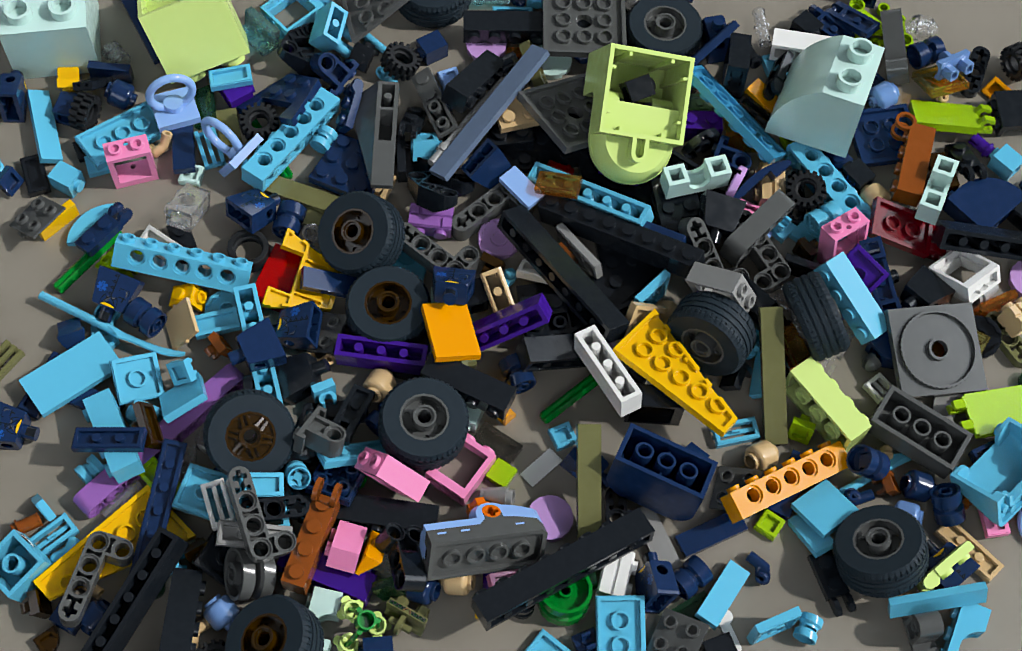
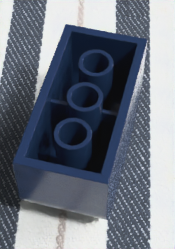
(660, 474)

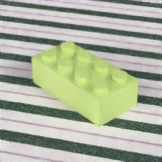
(826, 404)

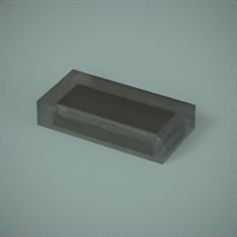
(500, 443)

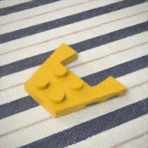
(281, 300)

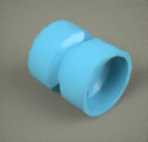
(818, 217)

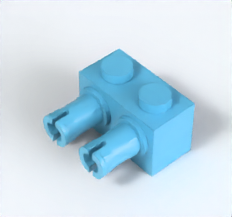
(329, 28)

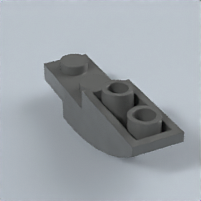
(437, 111)

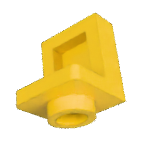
(66, 77)
(195, 293)

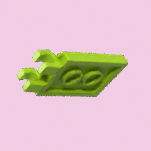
(953, 117)
(988, 409)

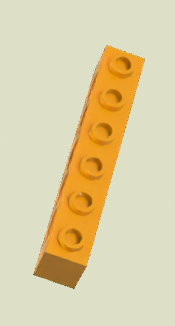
(740, 507)

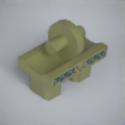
(405, 618)

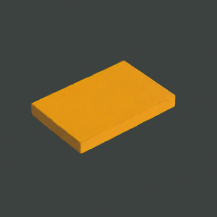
(450, 332)

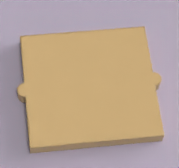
(181, 323)

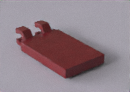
(902, 230)

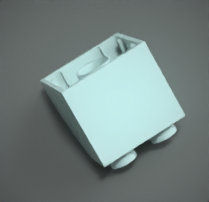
(50, 35)
(826, 93)

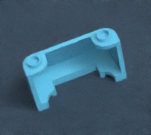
(996, 477)

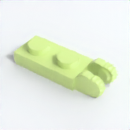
(943, 568)

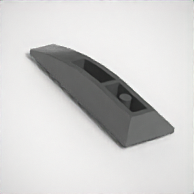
(377, 131)

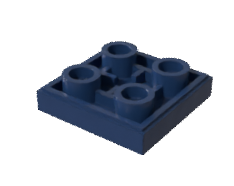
(348, 476)

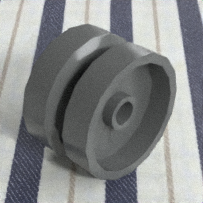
(248, 579)

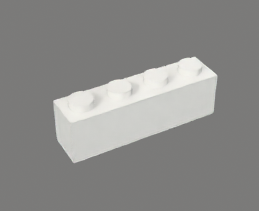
(792, 41)
(607, 370)

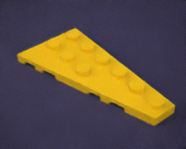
(671, 369)
(125, 523)

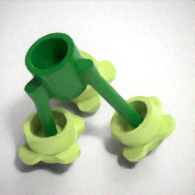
(363, 620)

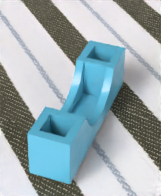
(966, 623)

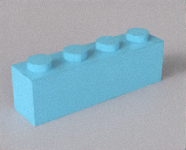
(853, 298)
(104, 412)

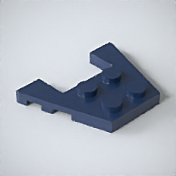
(289, 92)

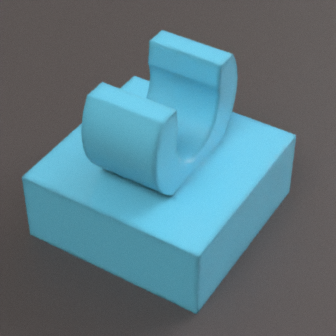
(783, 229)
(181, 371)
(324, 391)

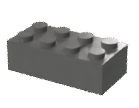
(919, 432)

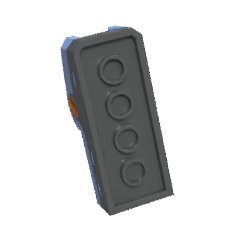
(487, 542)

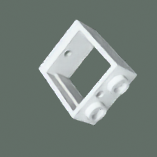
(986, 274)

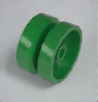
(569, 604)

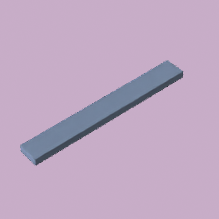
(489, 112)

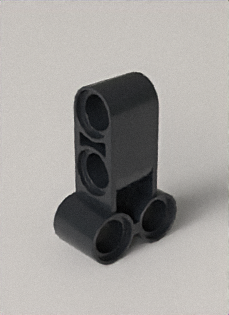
(403, 556)

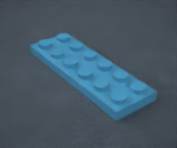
(738, 118)

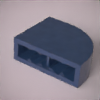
(983, 202)

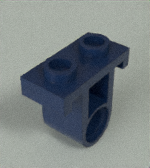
(335, 72)
(734, 156)

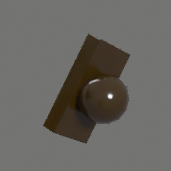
(147, 418)

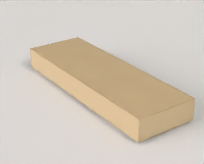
(988, 563)

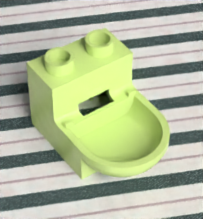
(193, 34)
(636, 138)

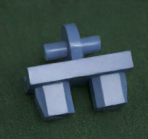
(951, 64)

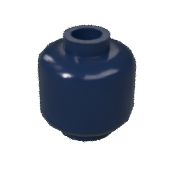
(120, 94)
(917, 485)
(429, 594)
(93, 615)

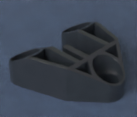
(297, 51)
(436, 193)

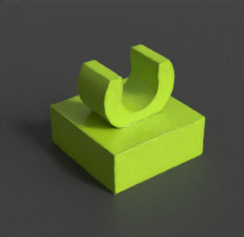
(801, 429)

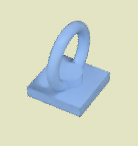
(175, 107)
(237, 152)

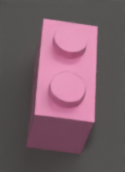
(345, 546)

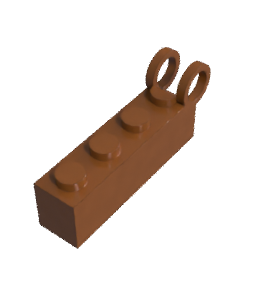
(913, 162)
(311, 539)

